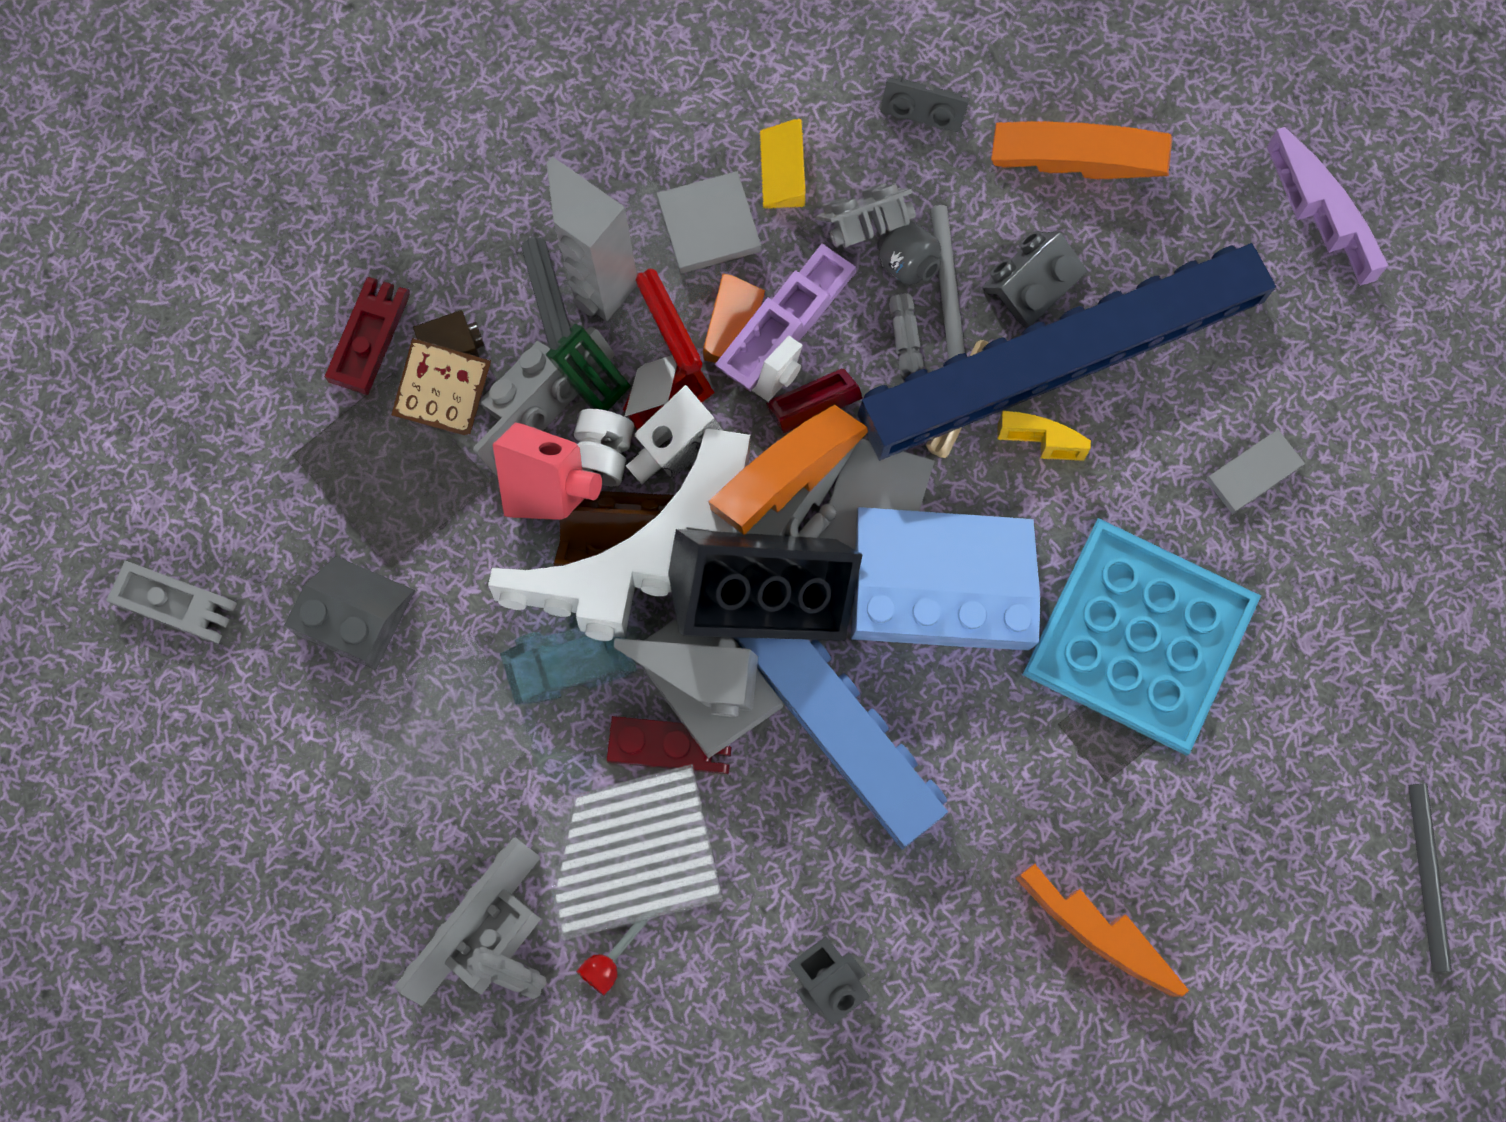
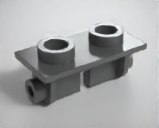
(916, 103)

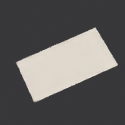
(652, 385)

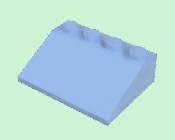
(946, 580)

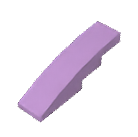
(1318, 194)
(788, 313)

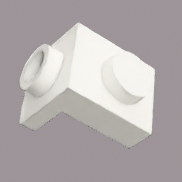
(779, 369)

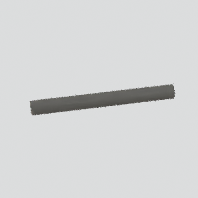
(1430, 878)

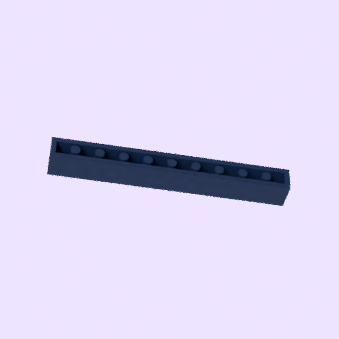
(1064, 350)

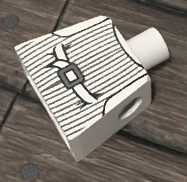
(683, 419)

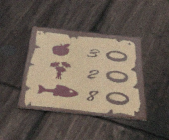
(440, 387)

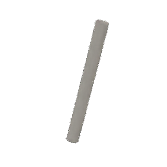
(948, 282)

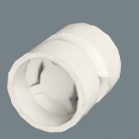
(601, 441)

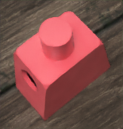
(541, 474)

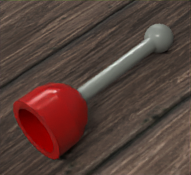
(601, 970)

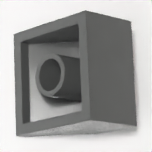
(349, 611)

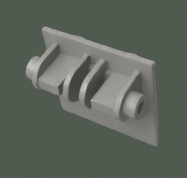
(846, 212)

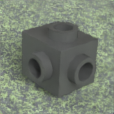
(833, 990)

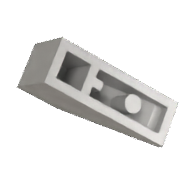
(710, 674)

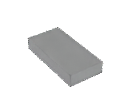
(1255, 471)

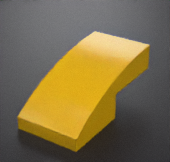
(1055, 438)

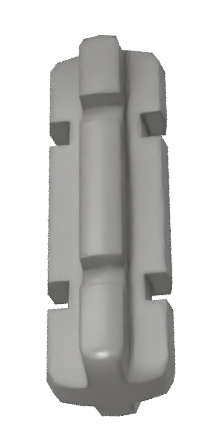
(906, 334)
(506, 972)

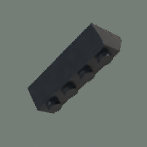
(762, 585)

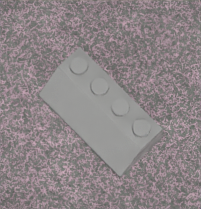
(592, 242)

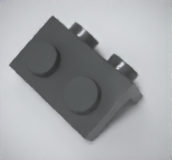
(1035, 276)

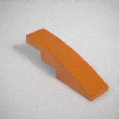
(1082, 147)
(786, 467)
(1116, 942)

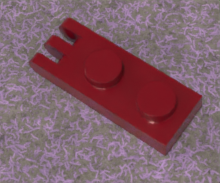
(367, 336)
(659, 745)

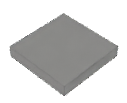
(709, 222)

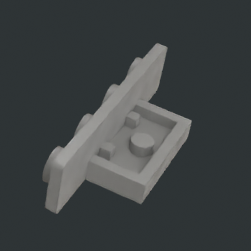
(532, 393)
(485, 919)

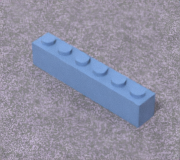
(850, 735)

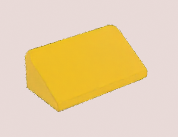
(783, 165)

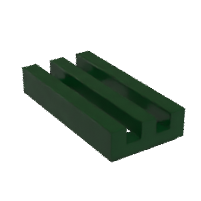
(567, 347)

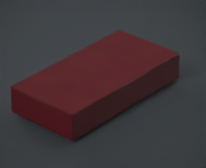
(813, 398)

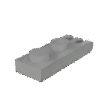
(169, 601)

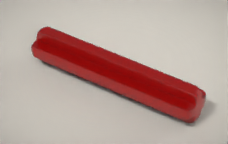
(669, 322)

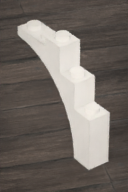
(604, 584)

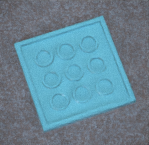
(1142, 636)

